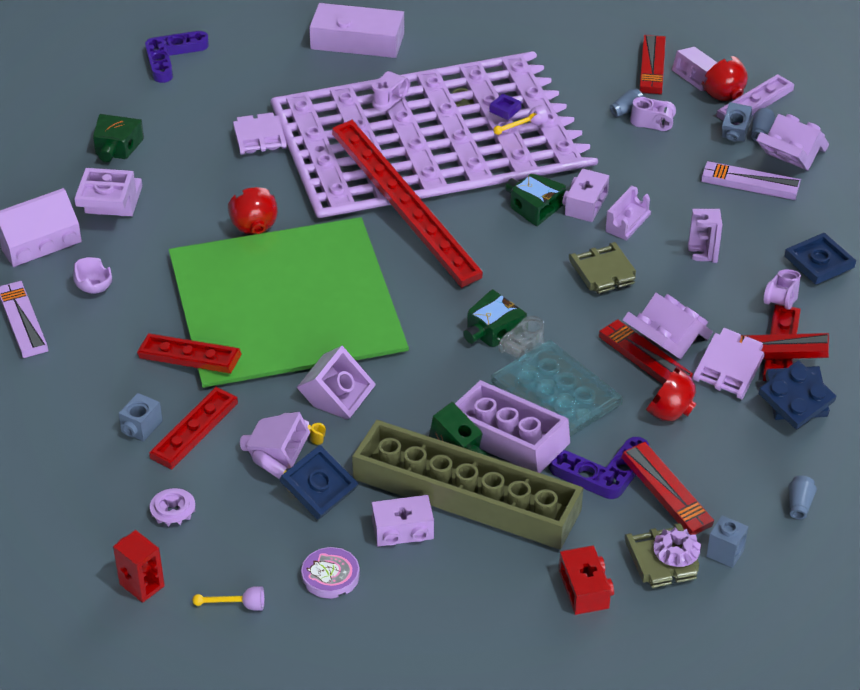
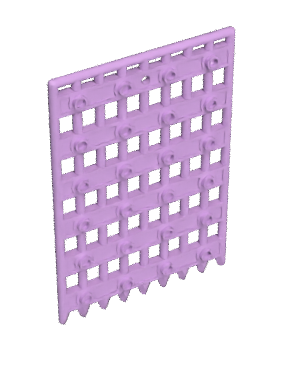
(412, 140)

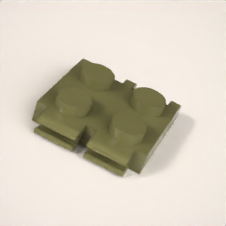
(605, 269)
(650, 567)

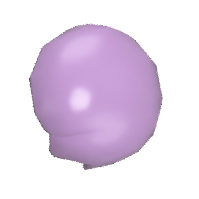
(91, 275)

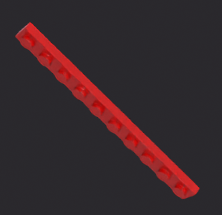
(407, 204)

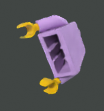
(279, 441)

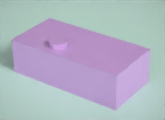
(357, 30)
(515, 427)

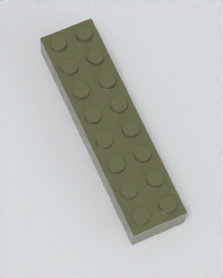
(468, 483)

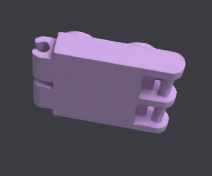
(259, 133)
(730, 362)

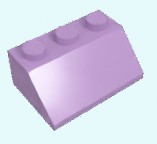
(38, 227)

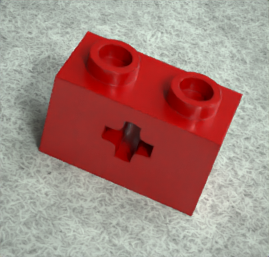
(139, 566)
(585, 579)

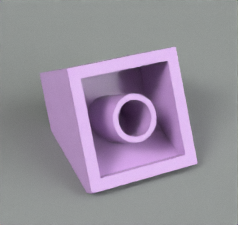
(336, 384)

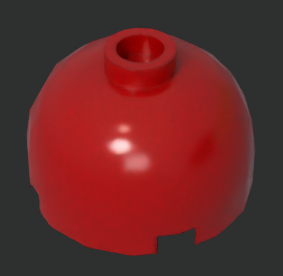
(726, 80)
(253, 211)
(674, 397)

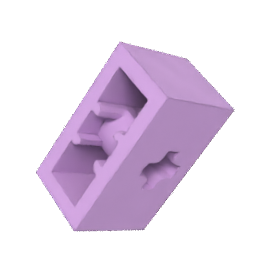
(586, 195)
(402, 520)

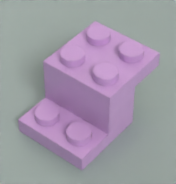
(793, 141)
(108, 192)
(669, 324)

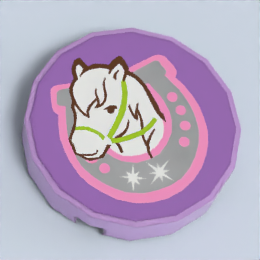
(330, 572)

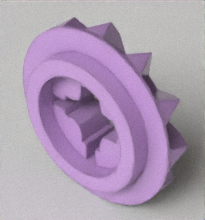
(172, 498)
(674, 555)

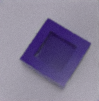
(505, 106)

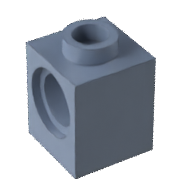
(740, 114)
(140, 417)
(727, 541)

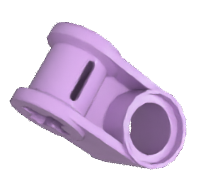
(389, 90)
(650, 113)
(783, 288)

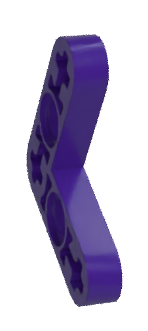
(188, 43)
(569, 465)

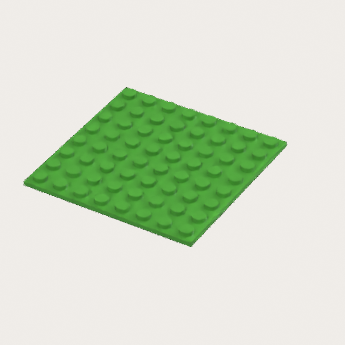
(287, 298)

